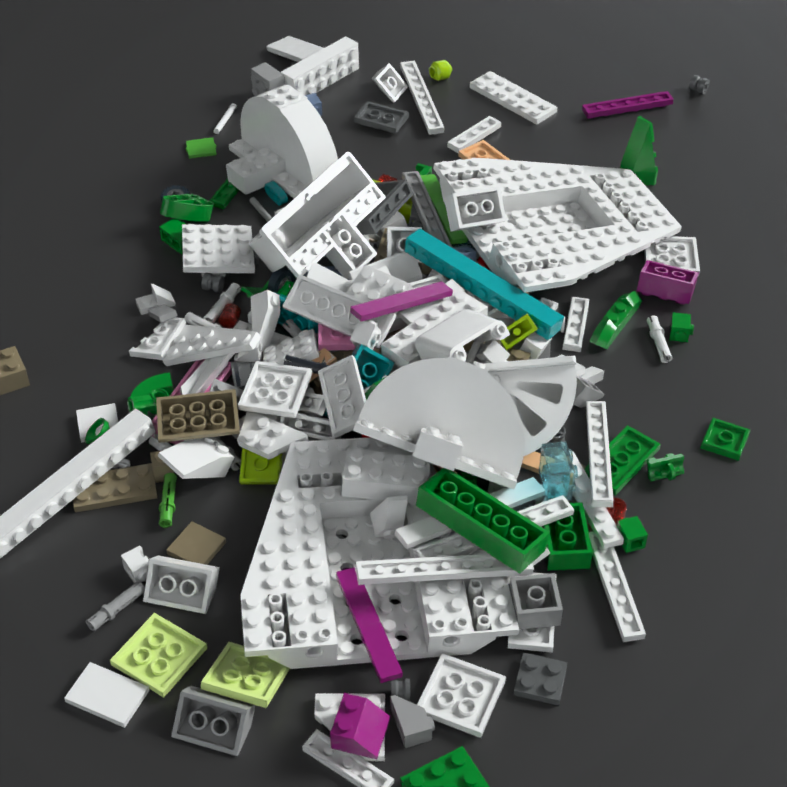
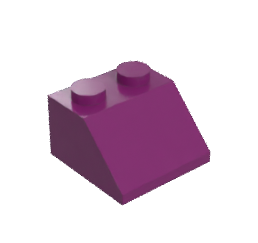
(359, 727)

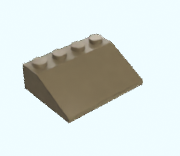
(197, 415)

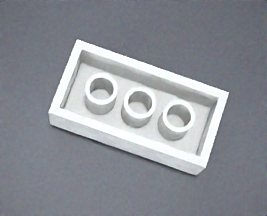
(383, 475)

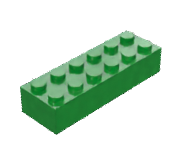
(482, 519)

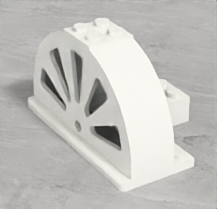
(280, 143)
(322, 222)
(541, 392)
(448, 417)

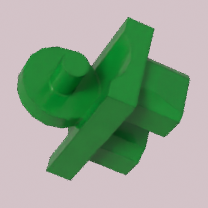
(665, 467)

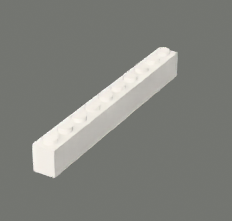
(73, 479)

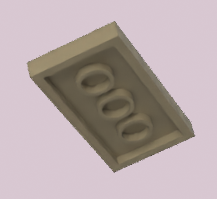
(118, 488)

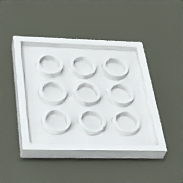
(217, 249)

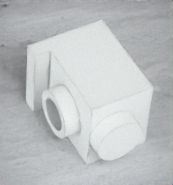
(136, 564)

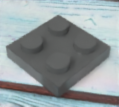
(540, 679)

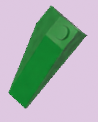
(640, 154)

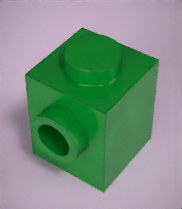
(681, 327)
(633, 534)

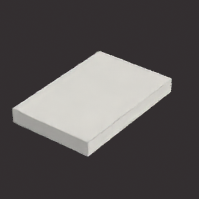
(107, 694)

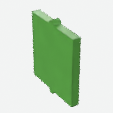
(201, 147)

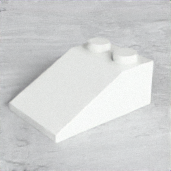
(198, 458)

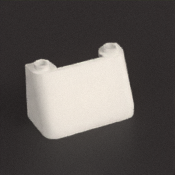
(456, 332)

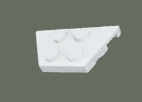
(267, 436)

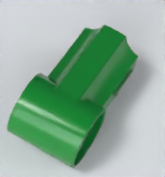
(146, 402)

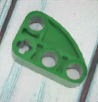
(186, 207)

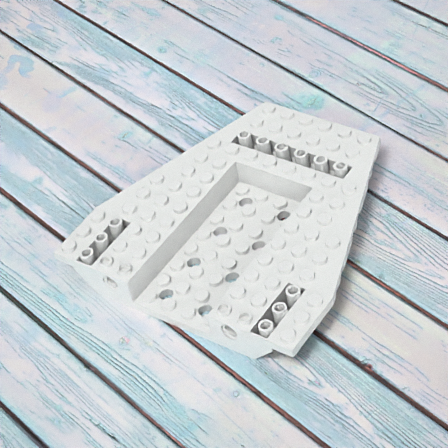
(558, 218)
(292, 591)

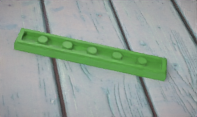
(434, 190)

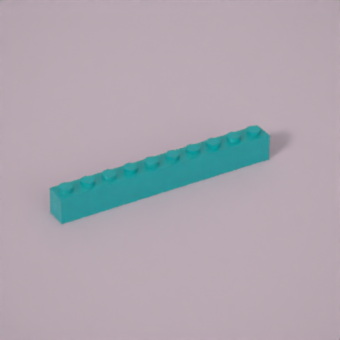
(482, 282)

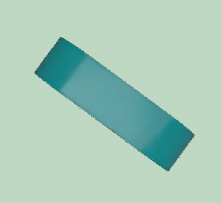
(276, 193)

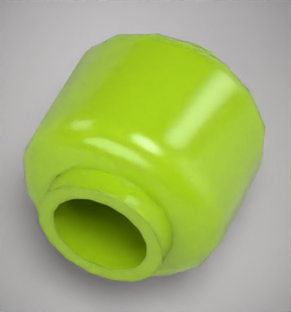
(440, 70)

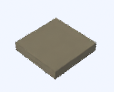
(196, 544)

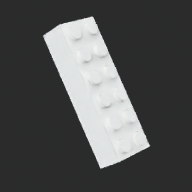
(323, 67)
(401, 346)

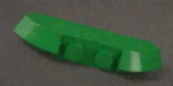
(616, 319)

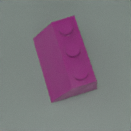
(667, 282)

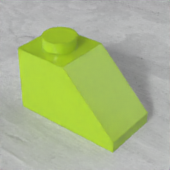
(518, 331)

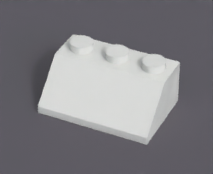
(180, 584)

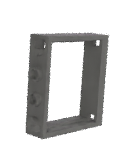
(396, 196)

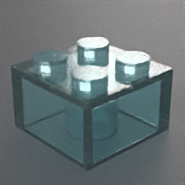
(557, 470)

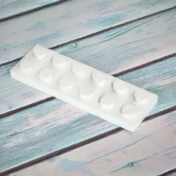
(513, 97)
(330, 307)

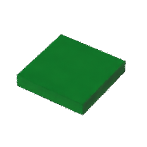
(725, 439)

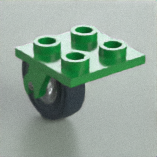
(279, 282)

